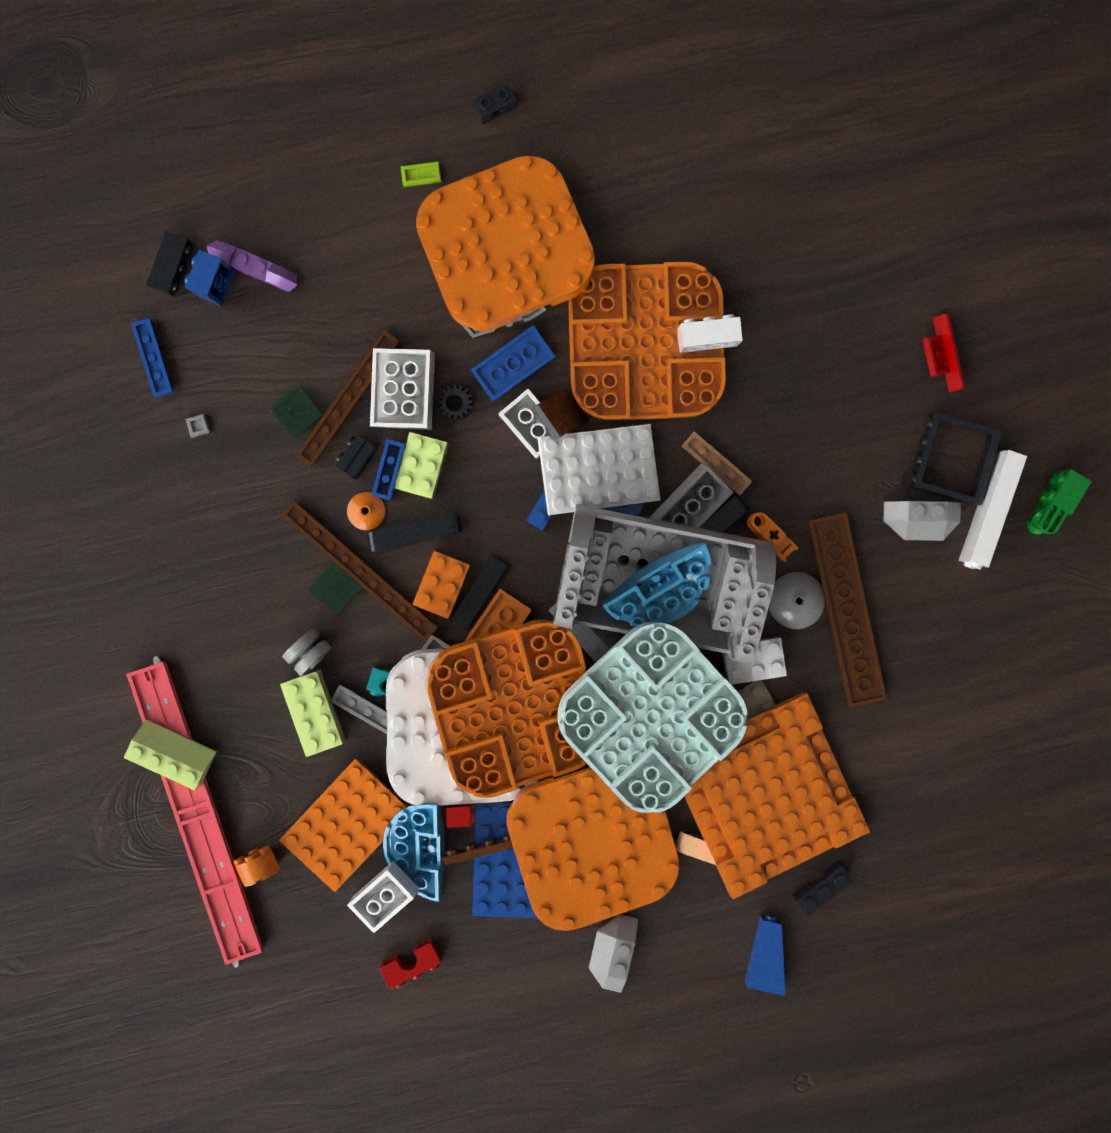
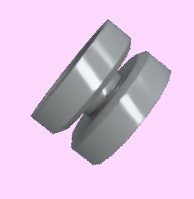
(307, 652)

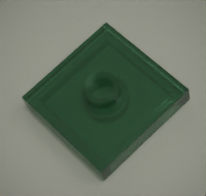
(296, 412)
(335, 588)

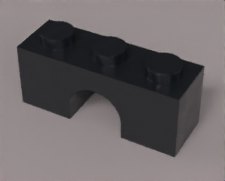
(814, 896)

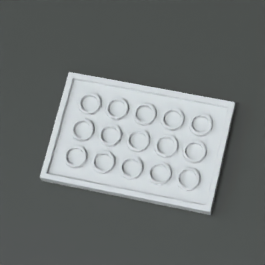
(599, 468)

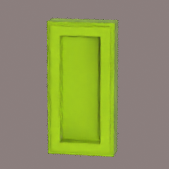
(421, 174)

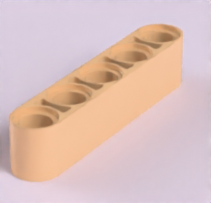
(693, 846)

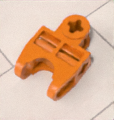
(782, 544)

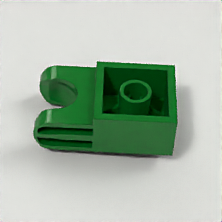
(1057, 501)

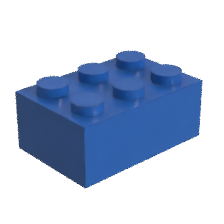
(209, 277)

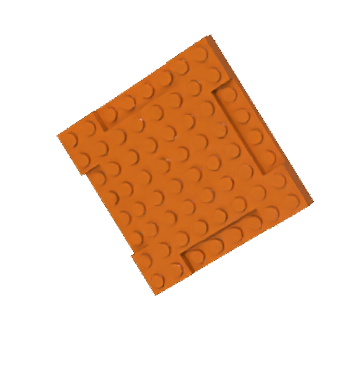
(774, 798)

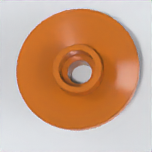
(375, 515)

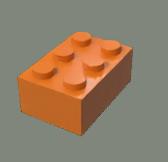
(441, 584)

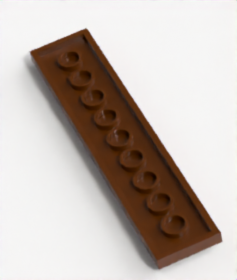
(847, 610)

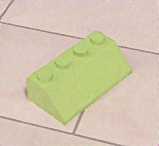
(170, 754)

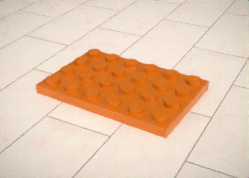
(344, 824)

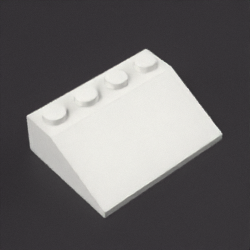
(402, 388)

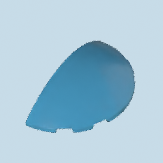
(662, 588)
(417, 846)

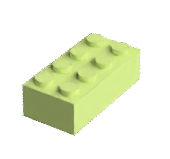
(313, 713)

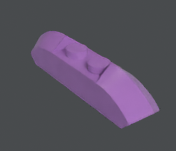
(254, 265)

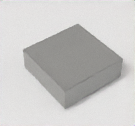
(198, 425)

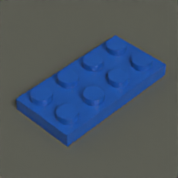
(513, 363)

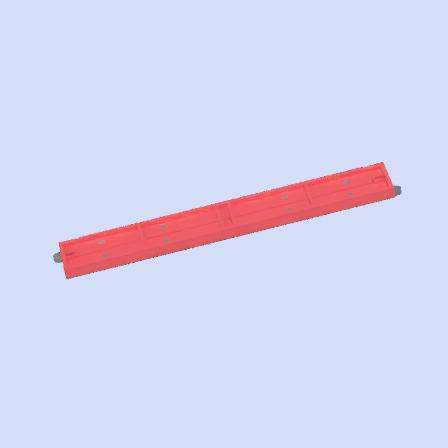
(200, 825)

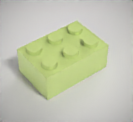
(421, 465)

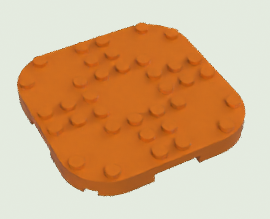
(505, 243)
(628, 344)
(500, 706)
(588, 851)

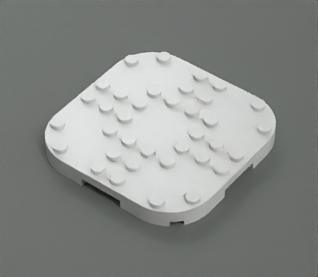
(413, 744)

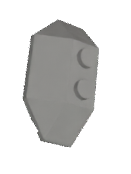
(922, 519)
(614, 952)

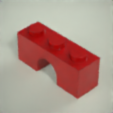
(397, 972)

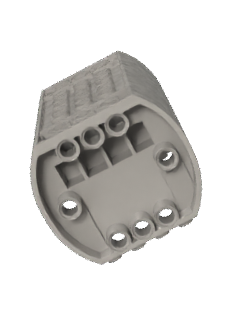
(728, 612)

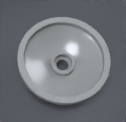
(784, 596)

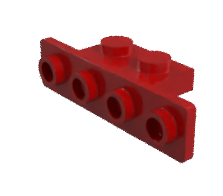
(943, 354)

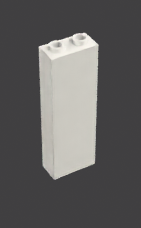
(993, 511)

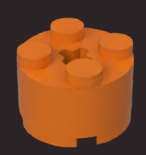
(257, 865)

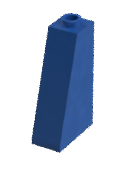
(766, 960)

